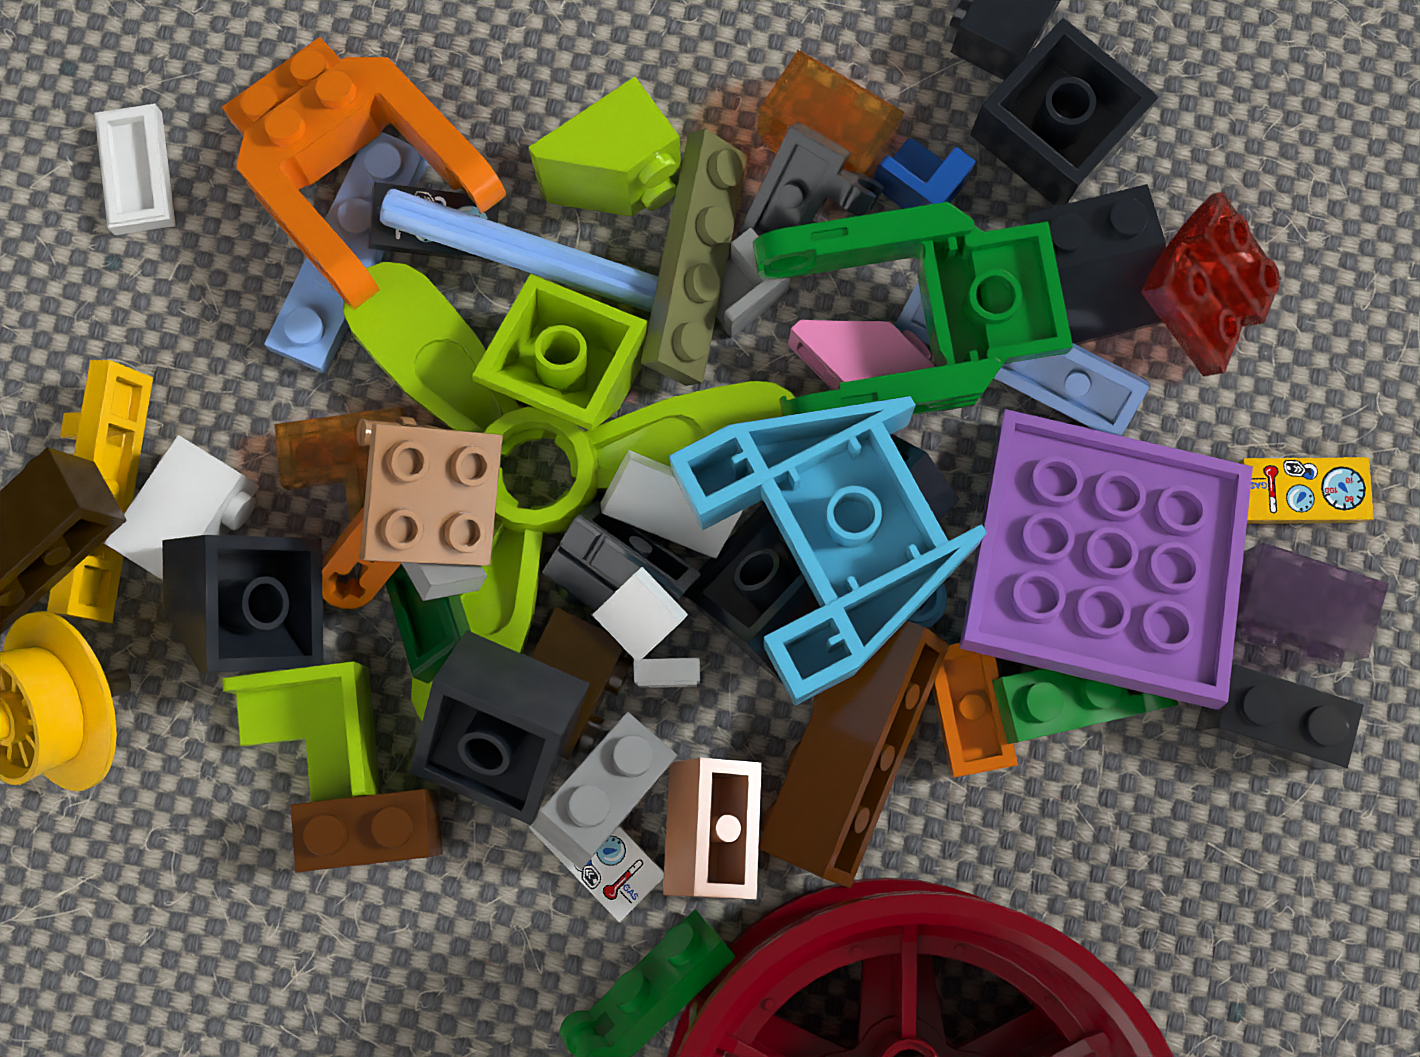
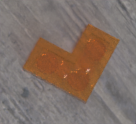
(328, 453)

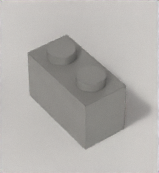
(603, 790)

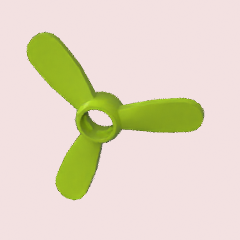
(432, 359)

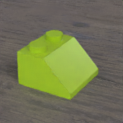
(611, 156)
(564, 354)

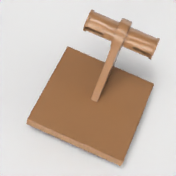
(428, 493)

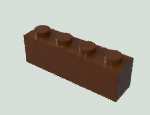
(852, 757)

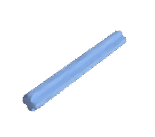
(518, 249)

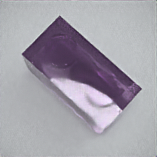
(1308, 605)

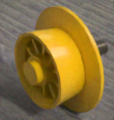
(55, 705)

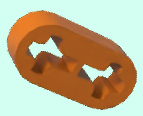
(341, 559)

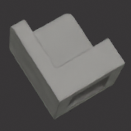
(743, 292)

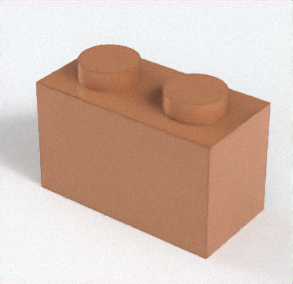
(712, 829)

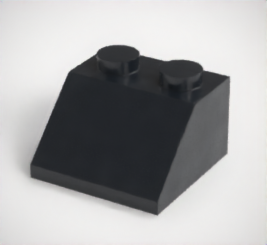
(1103, 260)
(245, 601)
(497, 726)

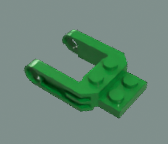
(981, 292)

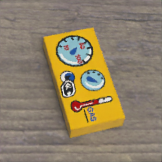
(1309, 490)

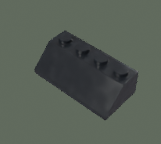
(757, 581)

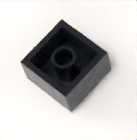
(1062, 114)

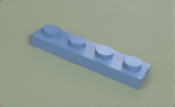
(1070, 383)

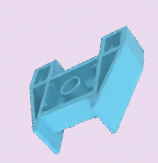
(847, 519)

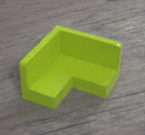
(325, 708)

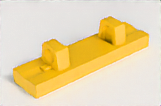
(112, 436)

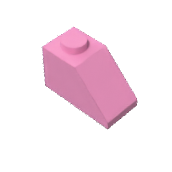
(856, 349)

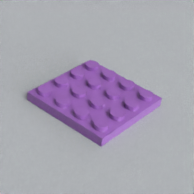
(1110, 560)

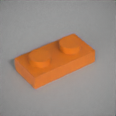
(970, 714)

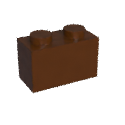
(366, 830)

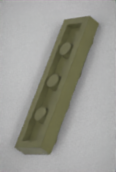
(694, 258)

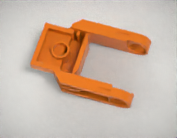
(319, 114)

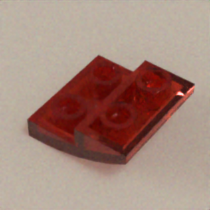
(1212, 284)

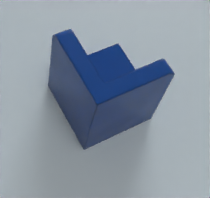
(920, 177)

